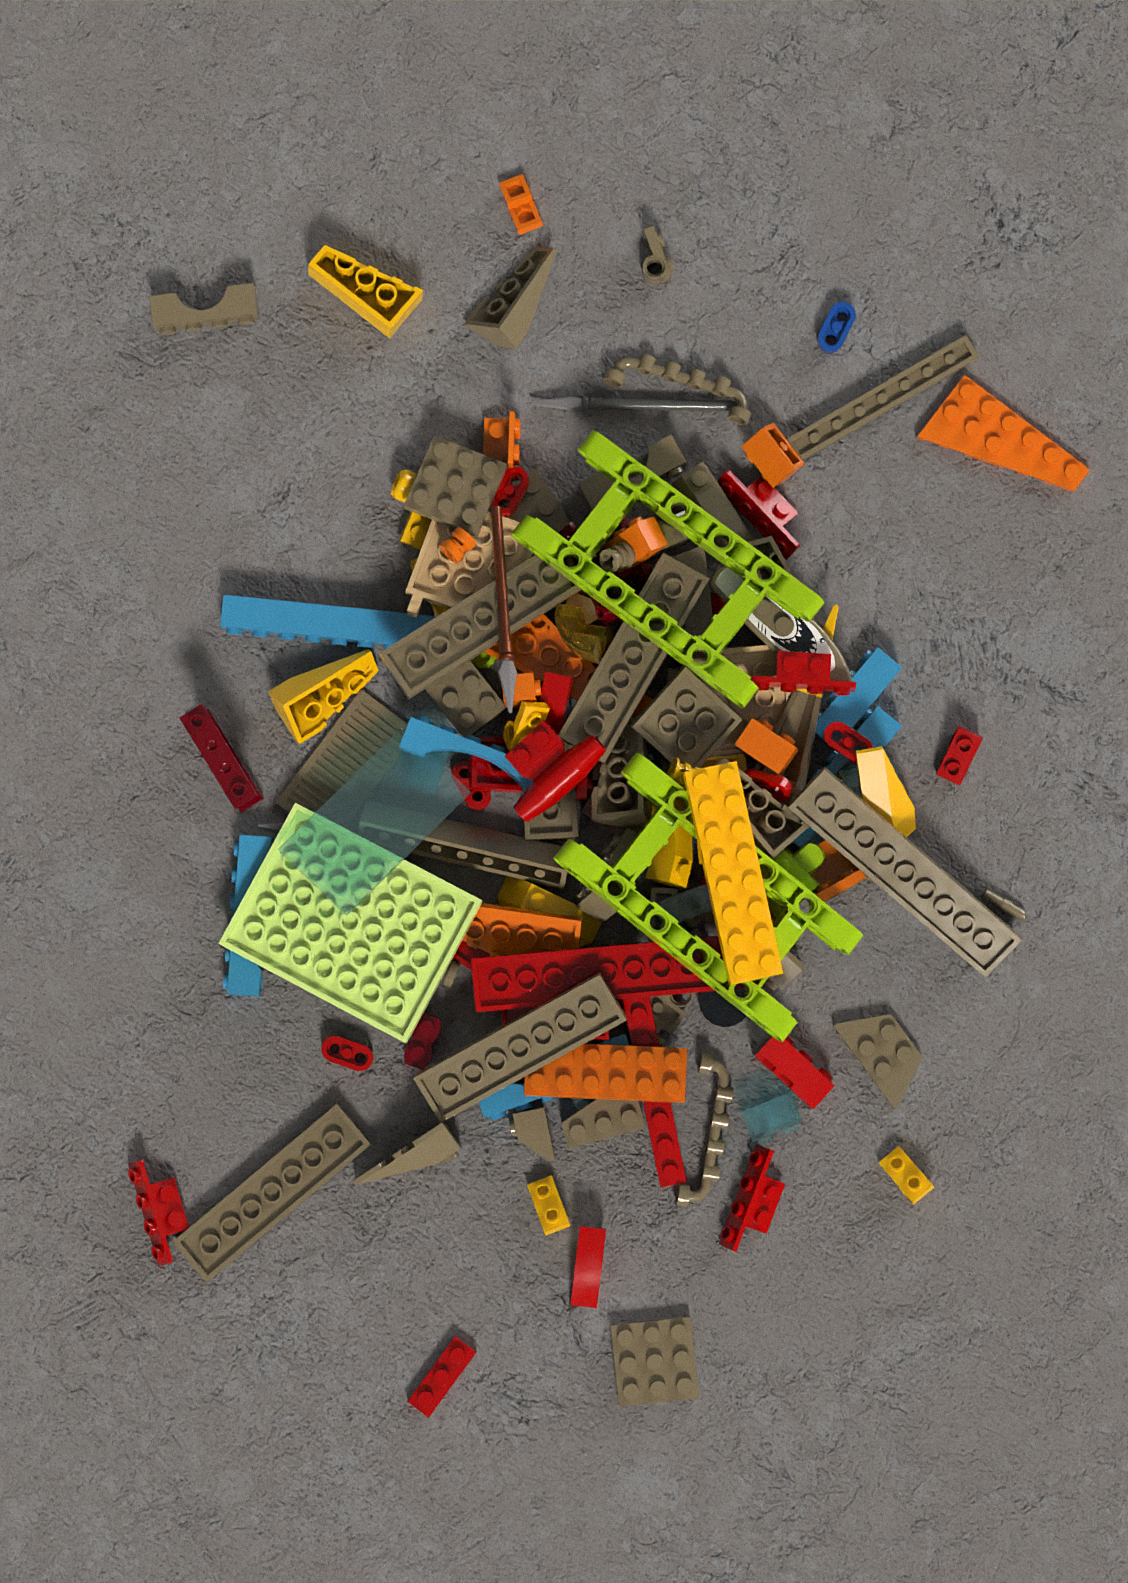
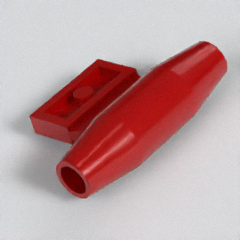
(552, 769)

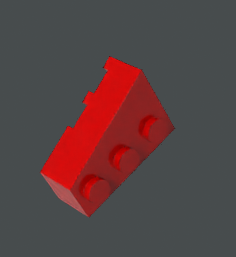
(795, 1070)

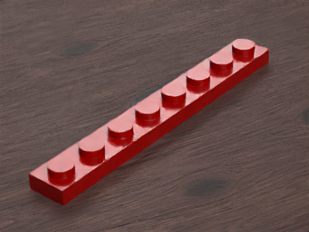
(658, 1114)

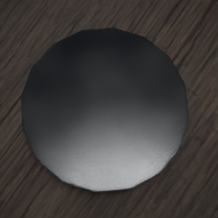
(719, 1010)

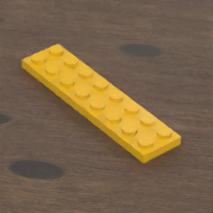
(732, 873)

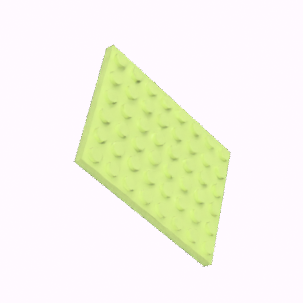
(371, 963)

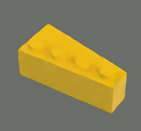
(371, 294)

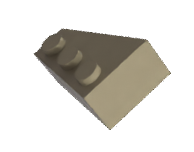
(601, 1121)

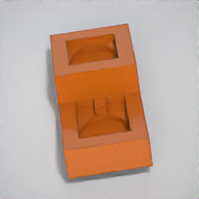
(520, 204)

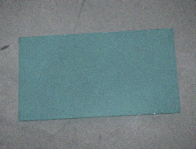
(373, 823)

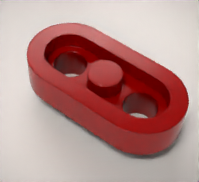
(509, 493)
(848, 741)
(775, 784)
(475, 805)
(347, 1053)

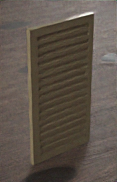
(342, 752)

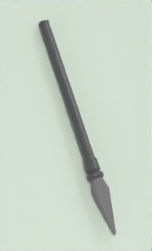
(597, 403)

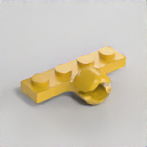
(416, 525)

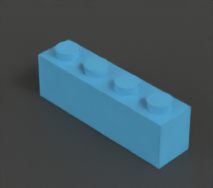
(870, 681)

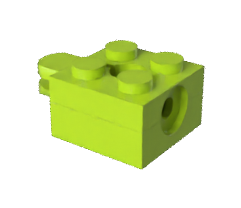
(800, 866)

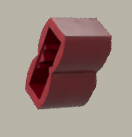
(420, 1049)

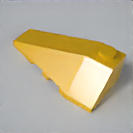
(314, 696)

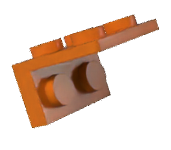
(500, 439)
(835, 873)

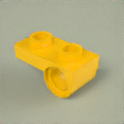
(527, 719)
(906, 1175)
(548, 1205)

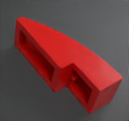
(556, 694)
(588, 1266)

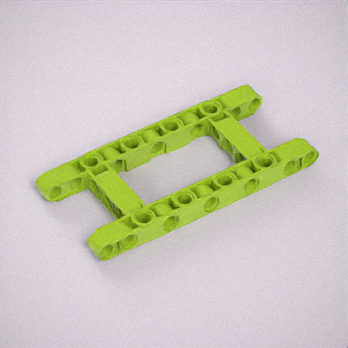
(699, 528)
(675, 940)

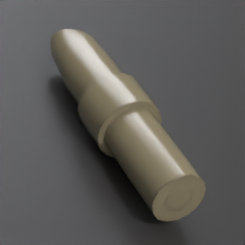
(1004, 904)

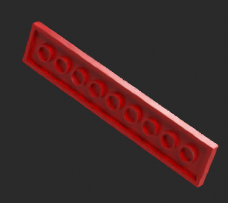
(628, 970)

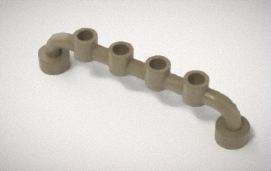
(671, 373)
(714, 1145)

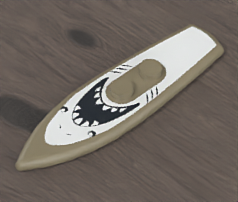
(781, 629)

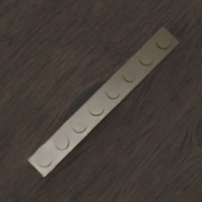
(883, 398)

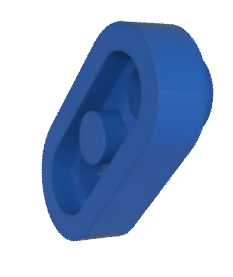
(835, 327)

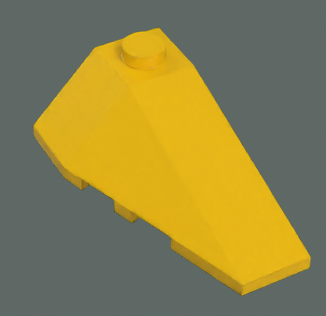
(883, 790)
(674, 861)

